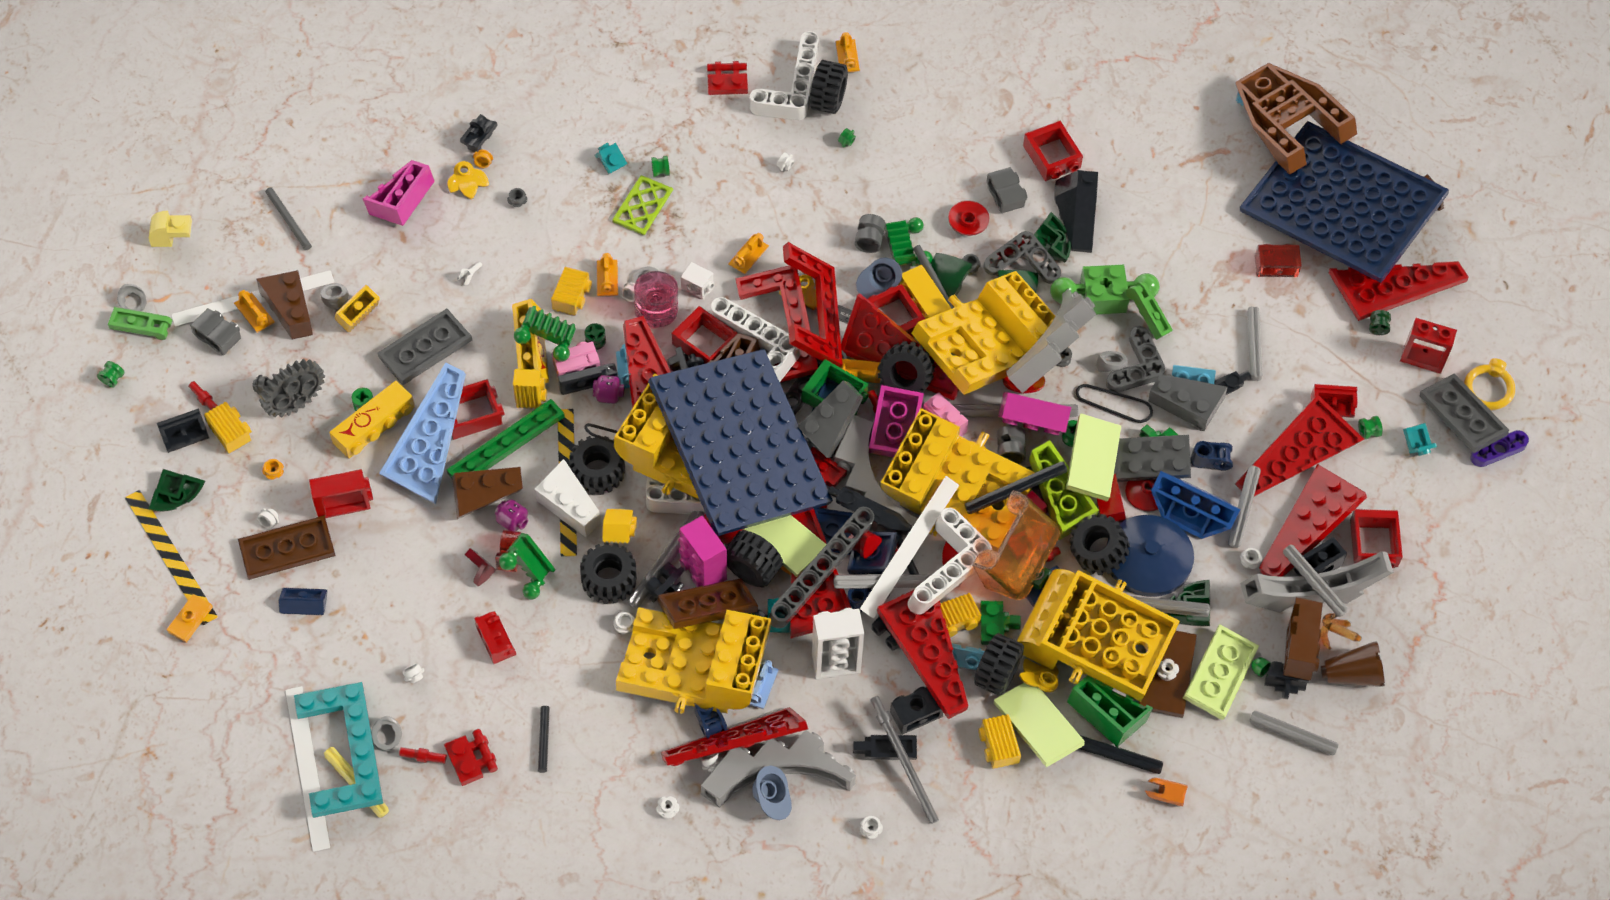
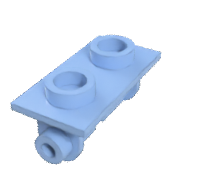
(763, 684)

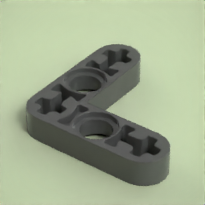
(1026, 251)
(1145, 366)

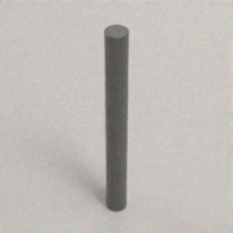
(288, 218)
(926, 264)

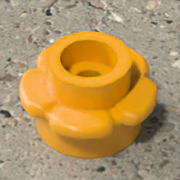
(482, 158)
(270, 465)

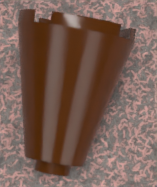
(1356, 667)

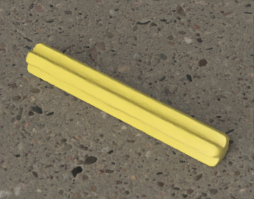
(347, 773)

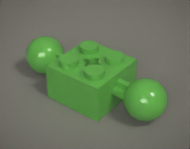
(1104, 286)

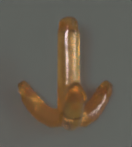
(1336, 626)

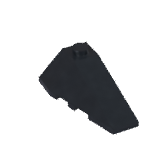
(1076, 203)

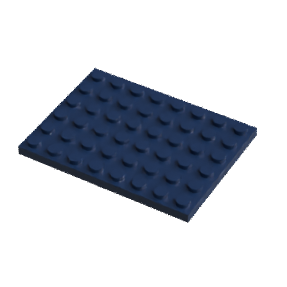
(1346, 203)
(740, 442)

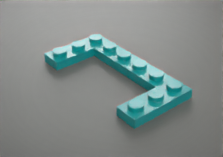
(367, 788)

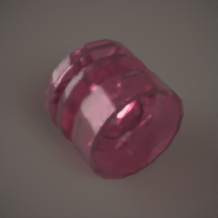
(656, 298)

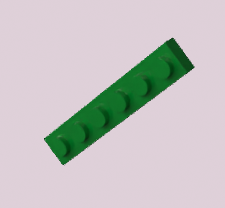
(510, 439)

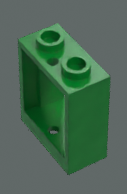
(835, 373)

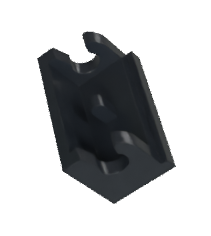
(183, 430)

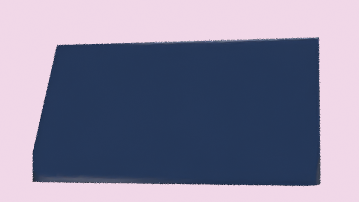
(302, 601)

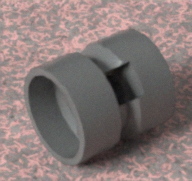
(870, 233)
(1011, 443)

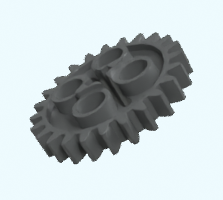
(292, 388)

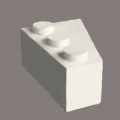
(568, 499)

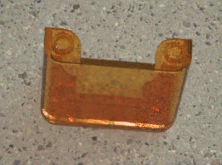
(1022, 551)

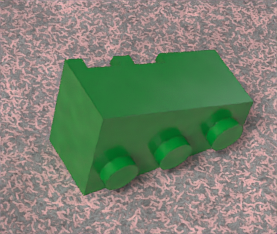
(1108, 711)

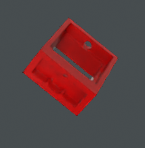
(1046, 135)
(893, 294)
(692, 324)
(1425, 356)
(473, 392)
(341, 493)
(1376, 519)

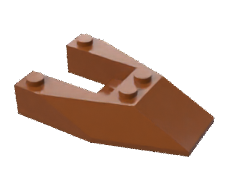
(1281, 98)

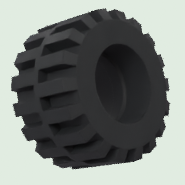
(828, 86)
(911, 354)
(601, 479)
(1088, 533)
(606, 557)
(753, 558)
(998, 664)

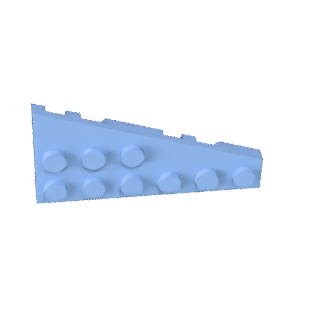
(423, 447)

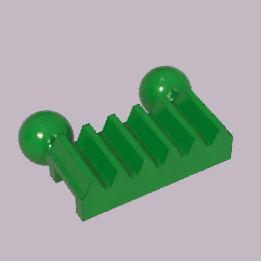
(900, 242)
(548, 328)
(532, 562)

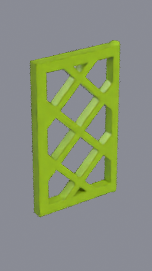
(631, 223)

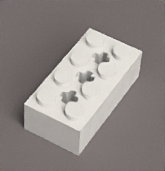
(837, 643)

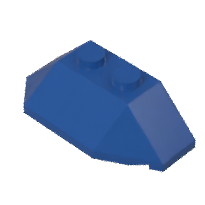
(1192, 507)

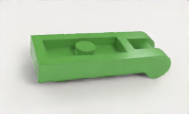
(1149, 309)
(139, 322)

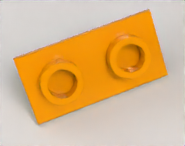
(847, 52)
(749, 253)
(607, 276)
(253, 311)
(863, 370)

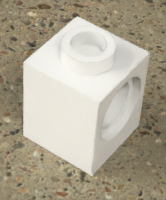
(697, 280)

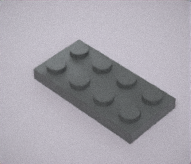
(424, 346)
(1464, 413)
(1146, 456)

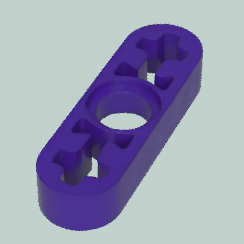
(1494, 456)

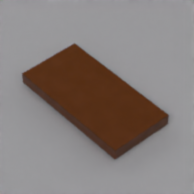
(286, 547)
(706, 603)
(1167, 696)

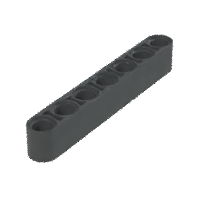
(816, 575)

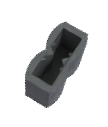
(1006, 189)
(216, 331)

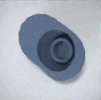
(879, 277)
(772, 792)

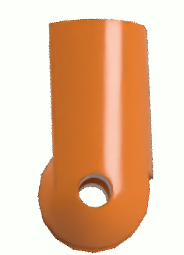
(1169, 791)

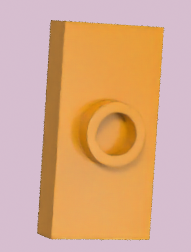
(189, 618)

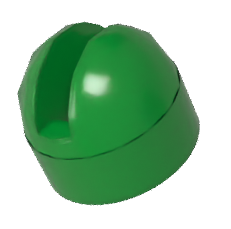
(1260, 666)

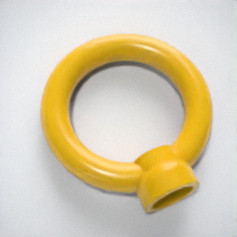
(1496, 369)

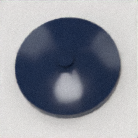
(1157, 557)

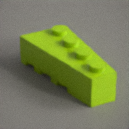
(1063, 505)

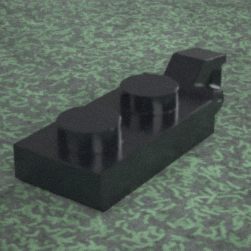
(584, 379)
(880, 747)

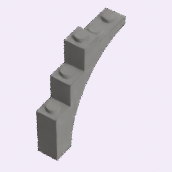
(1062, 332)
(855, 459)
(1347, 583)
(804, 757)

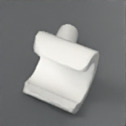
(468, 273)

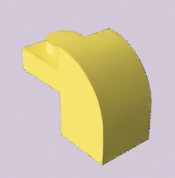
(165, 227)

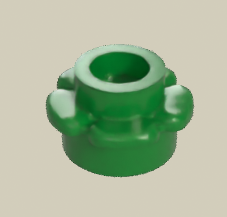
(847, 137)

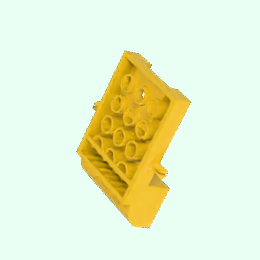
(985, 332)
(650, 446)
(936, 451)
(1097, 632)
(695, 663)

